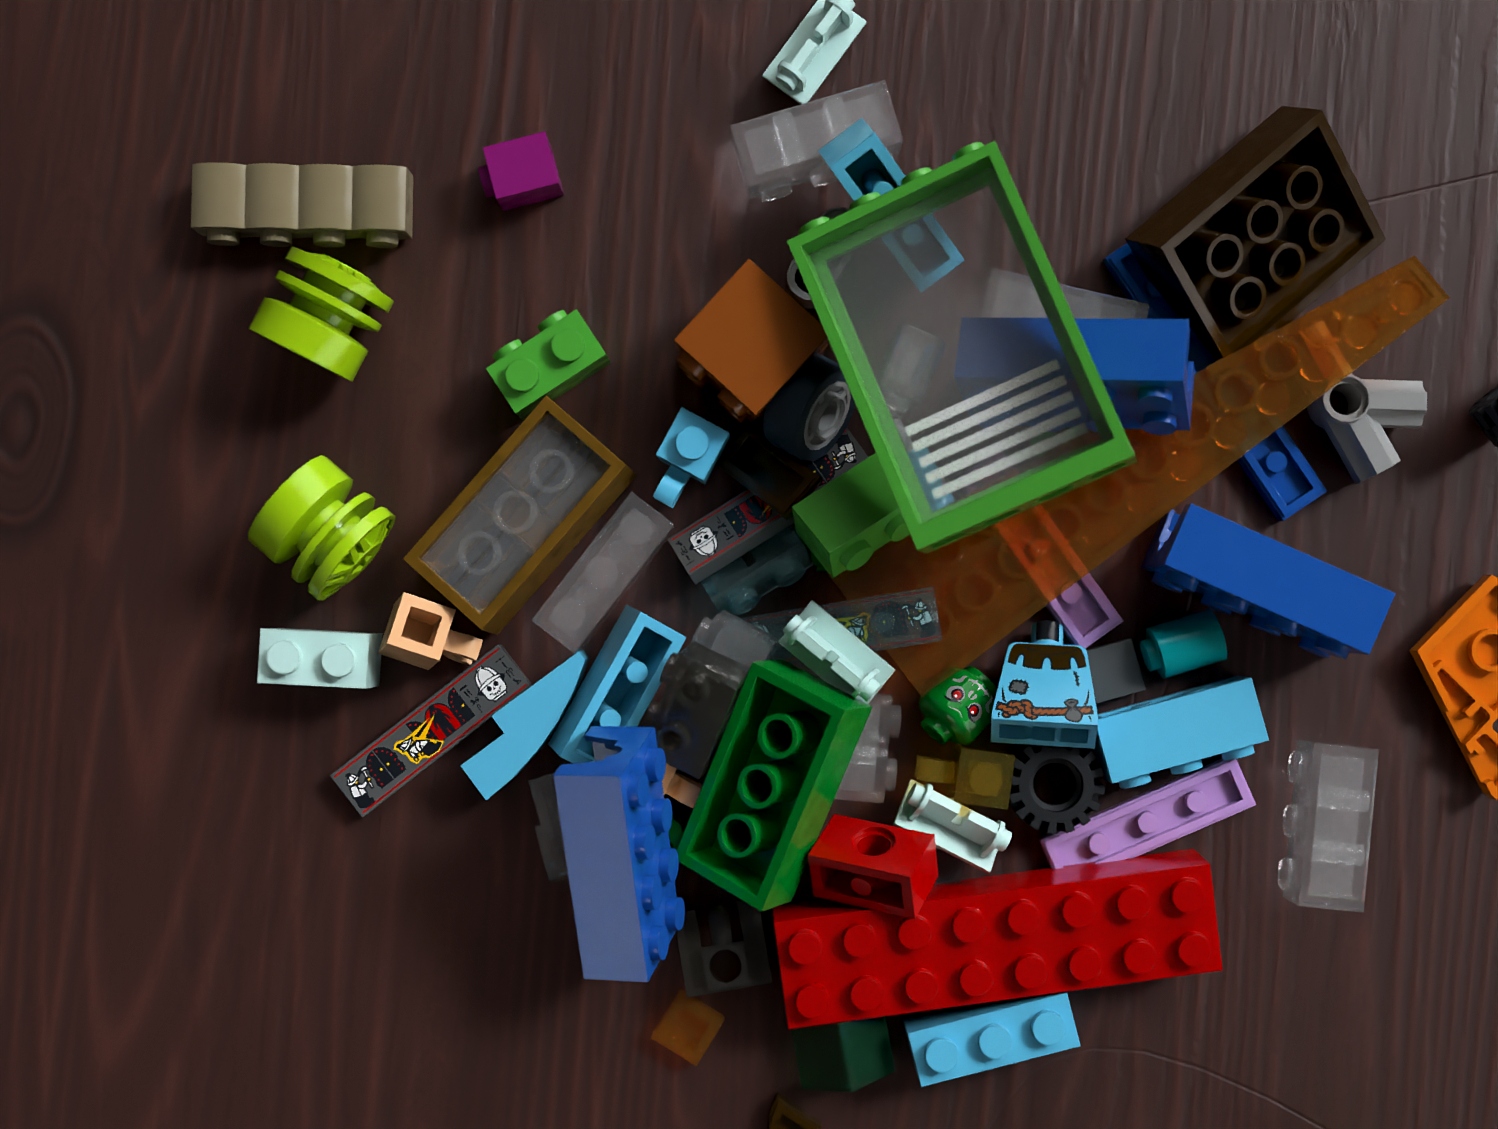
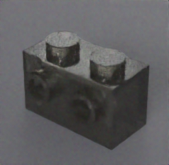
(695, 706)

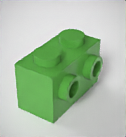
(548, 362)
(850, 518)

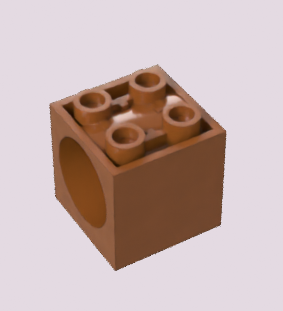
(748, 343)

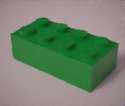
(772, 783)

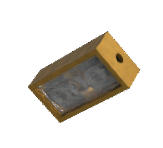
(520, 517)

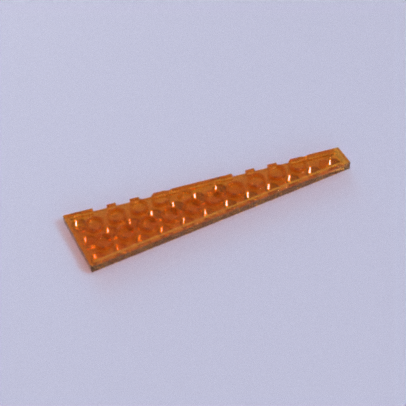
(1024, 562)

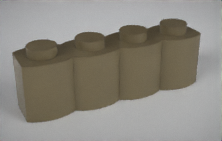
(302, 202)

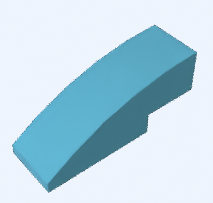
(526, 726)

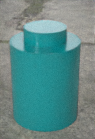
(1184, 644)

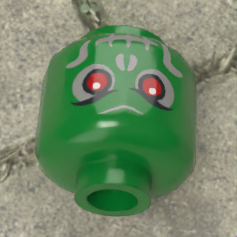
(958, 707)

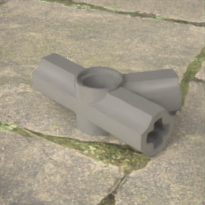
(1371, 407)

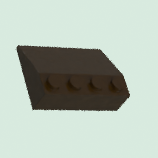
(1259, 232)

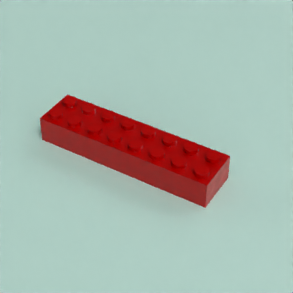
(1000, 939)

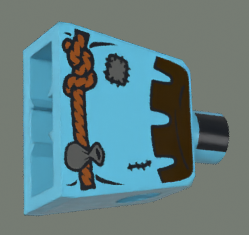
(1045, 693)

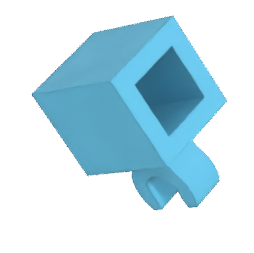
(690, 451)

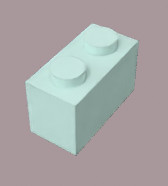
(319, 658)

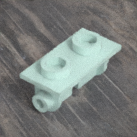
(815, 48)
(835, 653)
(955, 826)

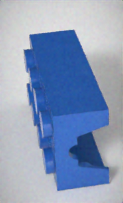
(1144, 370)
(1268, 581)
(620, 854)

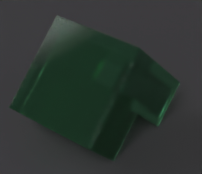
(843, 1054)

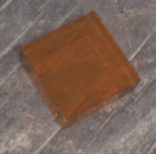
(688, 1027)

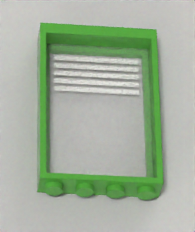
(960, 348)

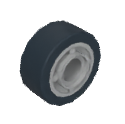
(810, 410)

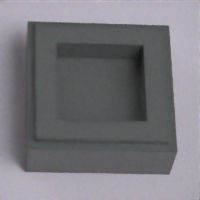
(1114, 670)

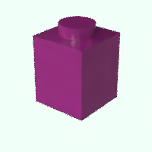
(520, 171)

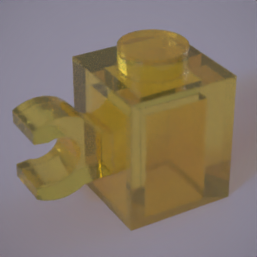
(973, 775)

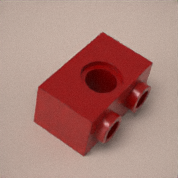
(874, 865)

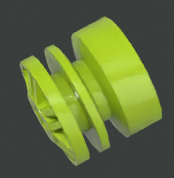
(322, 312)
(311, 519)

